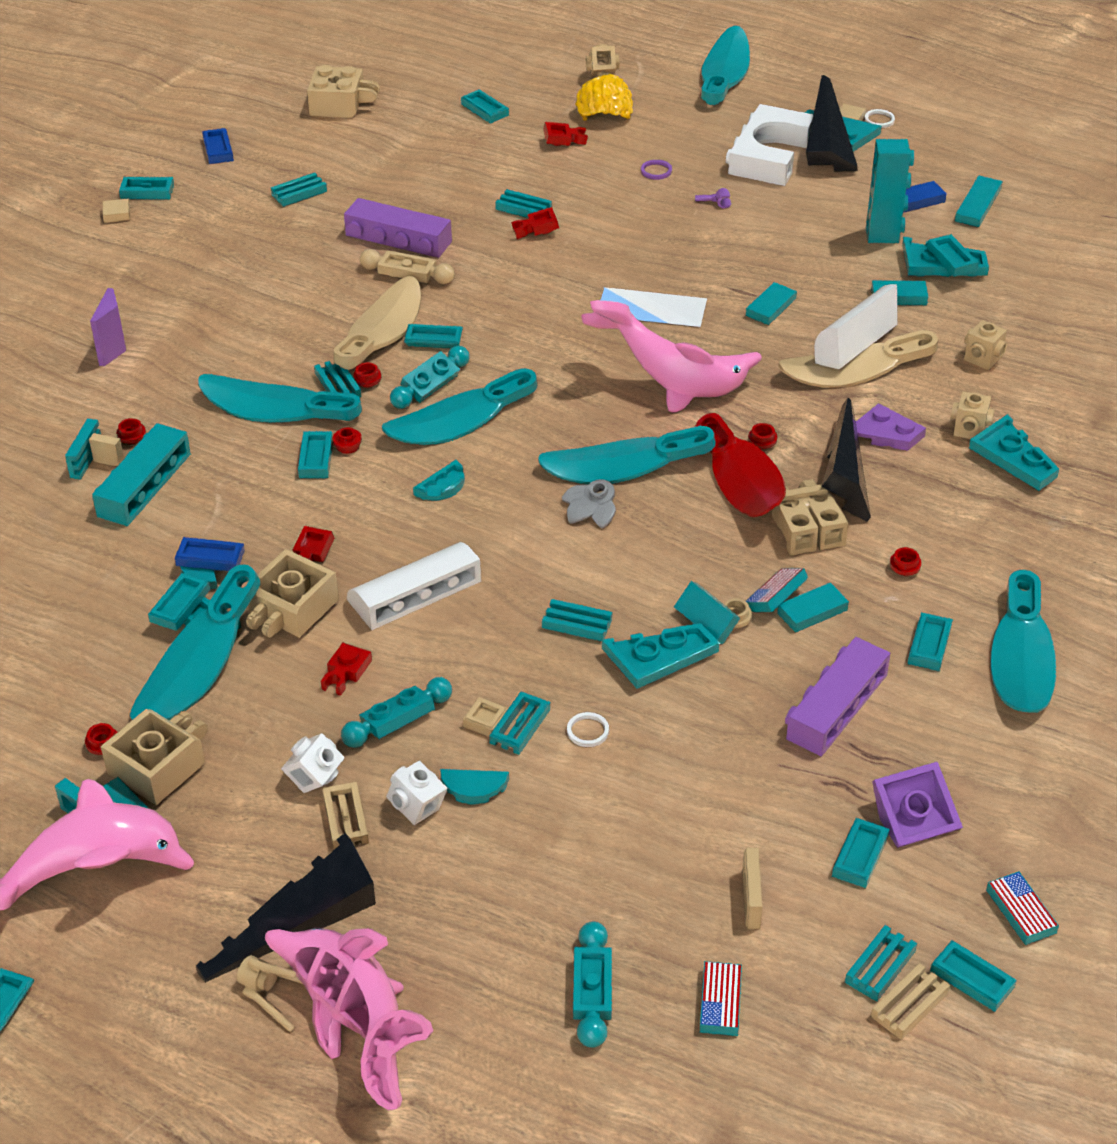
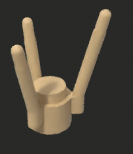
(260, 976)

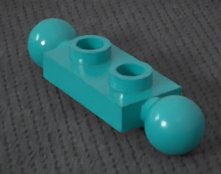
(429, 377)
(396, 712)
(592, 984)

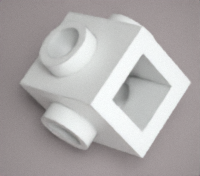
(313, 762)
(416, 792)

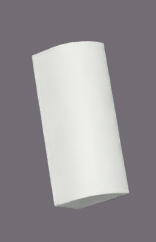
(857, 328)
(416, 585)

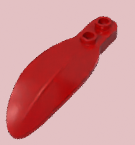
(743, 471)

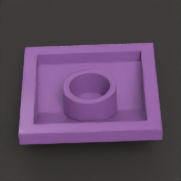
(107, 329)
(916, 805)

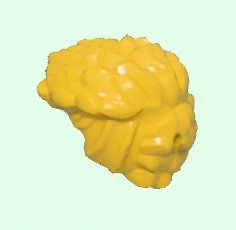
(604, 95)

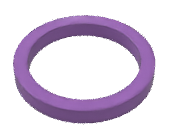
(653, 162)

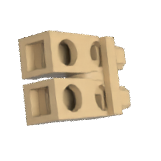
(810, 519)

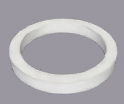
(880, 111)
(587, 715)

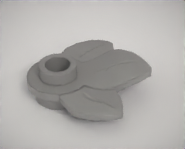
(586, 502)

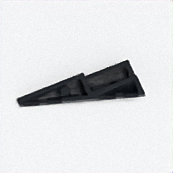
(828, 135)
(845, 467)
(324, 896)

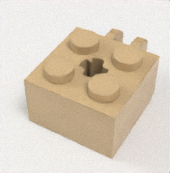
(339, 91)
(292, 595)
(155, 753)

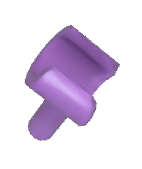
(721, 193)

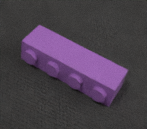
(398, 227)
(837, 696)

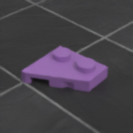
(889, 428)

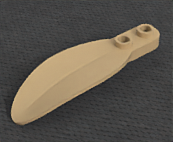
(381, 323)
(866, 366)

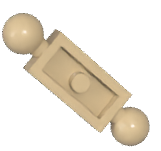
(402, 265)

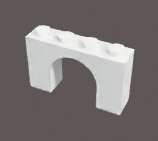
(768, 125)

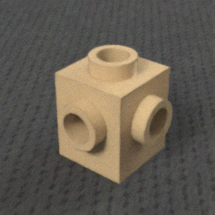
(604, 54)
(985, 344)
(971, 414)

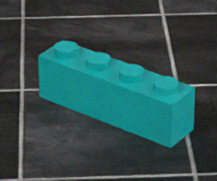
(888, 190)
(141, 474)

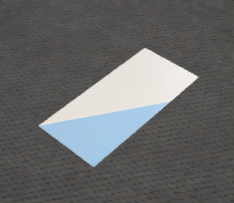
(659, 306)

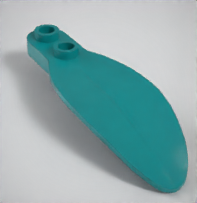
(725, 65)
(277, 402)
(462, 412)
(627, 458)
(1023, 648)
(199, 649)

